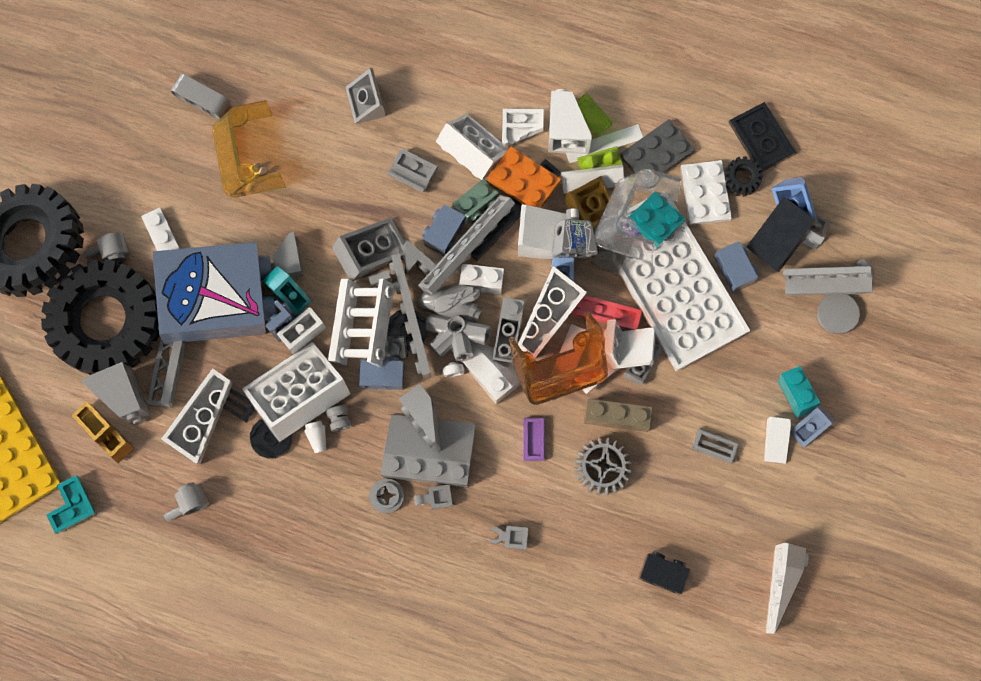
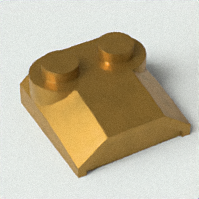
(590, 200)

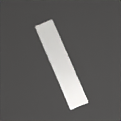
(610, 140)

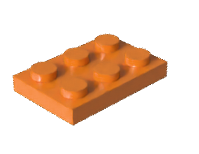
(523, 179)

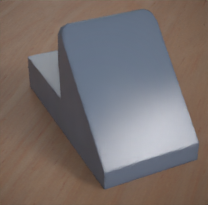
(812, 426)

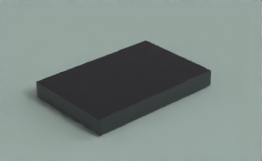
(762, 136)
(781, 234)

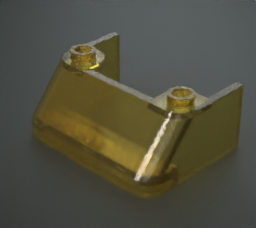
(235, 178)

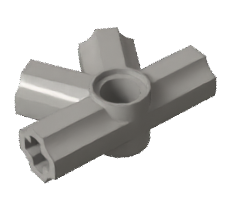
(458, 340)

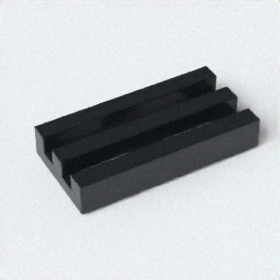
(248, 411)

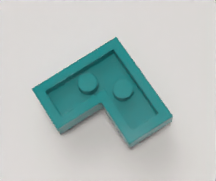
(76, 508)

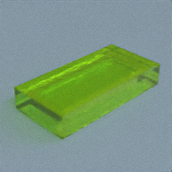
(593, 115)

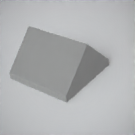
(365, 98)

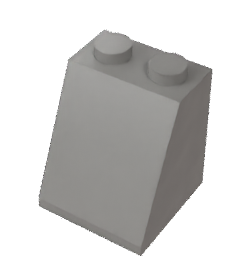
(120, 392)

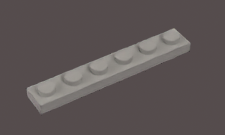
(468, 242)
(411, 325)

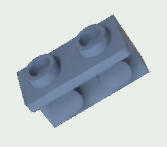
(279, 321)

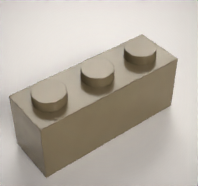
(617, 415)

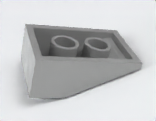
(368, 248)

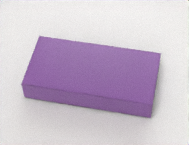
(534, 439)

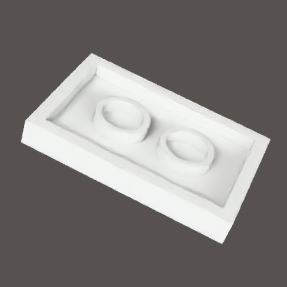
(705, 193)

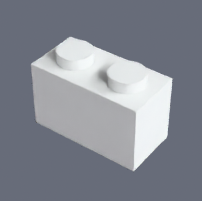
(484, 278)
(301, 330)

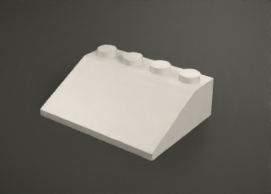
(296, 391)

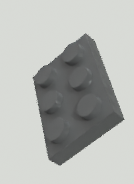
(658, 149)

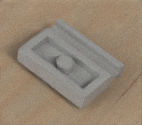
(412, 170)

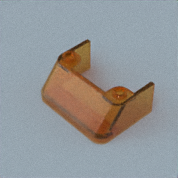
(566, 371)

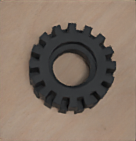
(743, 164)

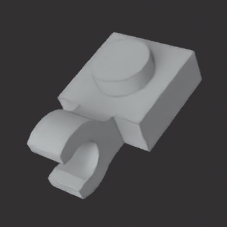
(438, 497)

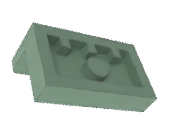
(476, 201)

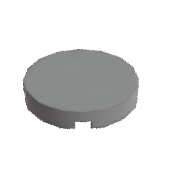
(838, 313)

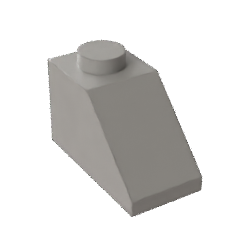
(288, 257)

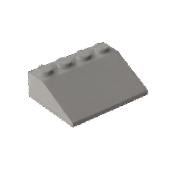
(411, 458)

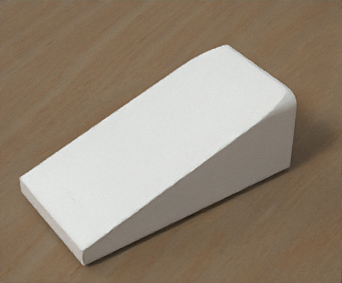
(777, 439)

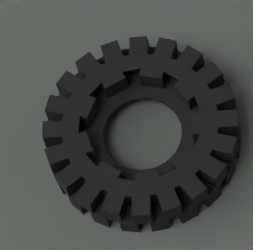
(61, 238)
(80, 287)

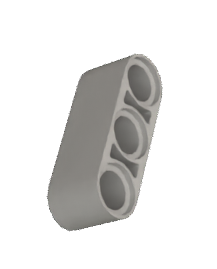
(200, 96)

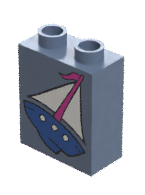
(211, 292)

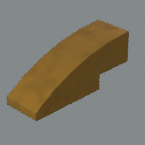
(102, 432)

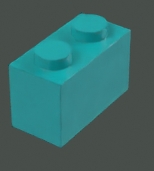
(287, 290)
(798, 391)

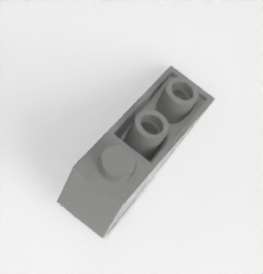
(508, 327)
(424, 412)

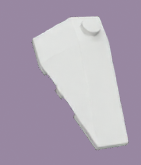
(493, 376)
(787, 571)

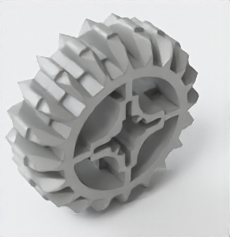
(612, 467)

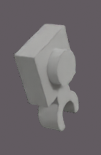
(514, 537)

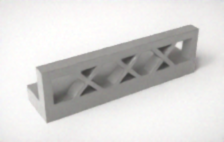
(828, 281)
(174, 367)

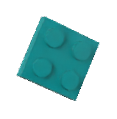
(657, 219)

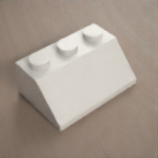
(471, 145)

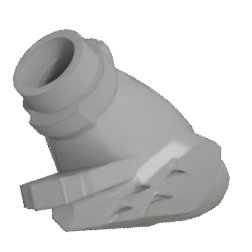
(452, 302)

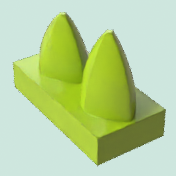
(600, 159)

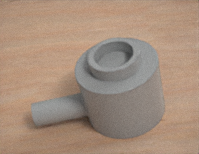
(111, 246)
(190, 500)

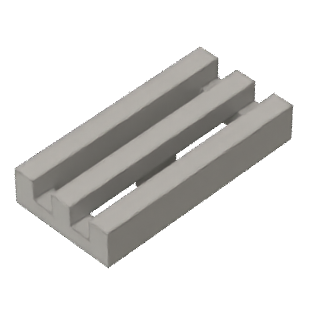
(732, 453)

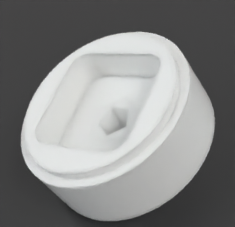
(453, 369)

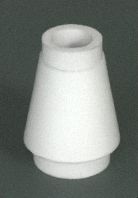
(316, 435)

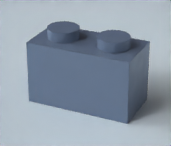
(444, 229)
(736, 266)
(387, 377)

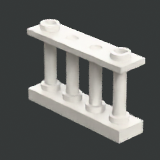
(344, 320)

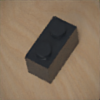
(664, 573)

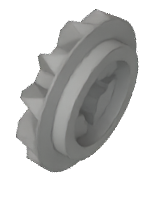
(378, 490)

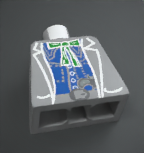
(574, 237)

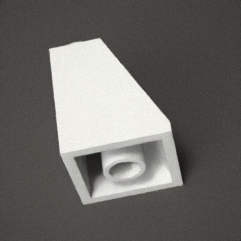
(567, 125)
(537, 232)

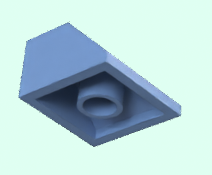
(796, 191)

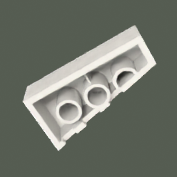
(553, 306)
(198, 419)

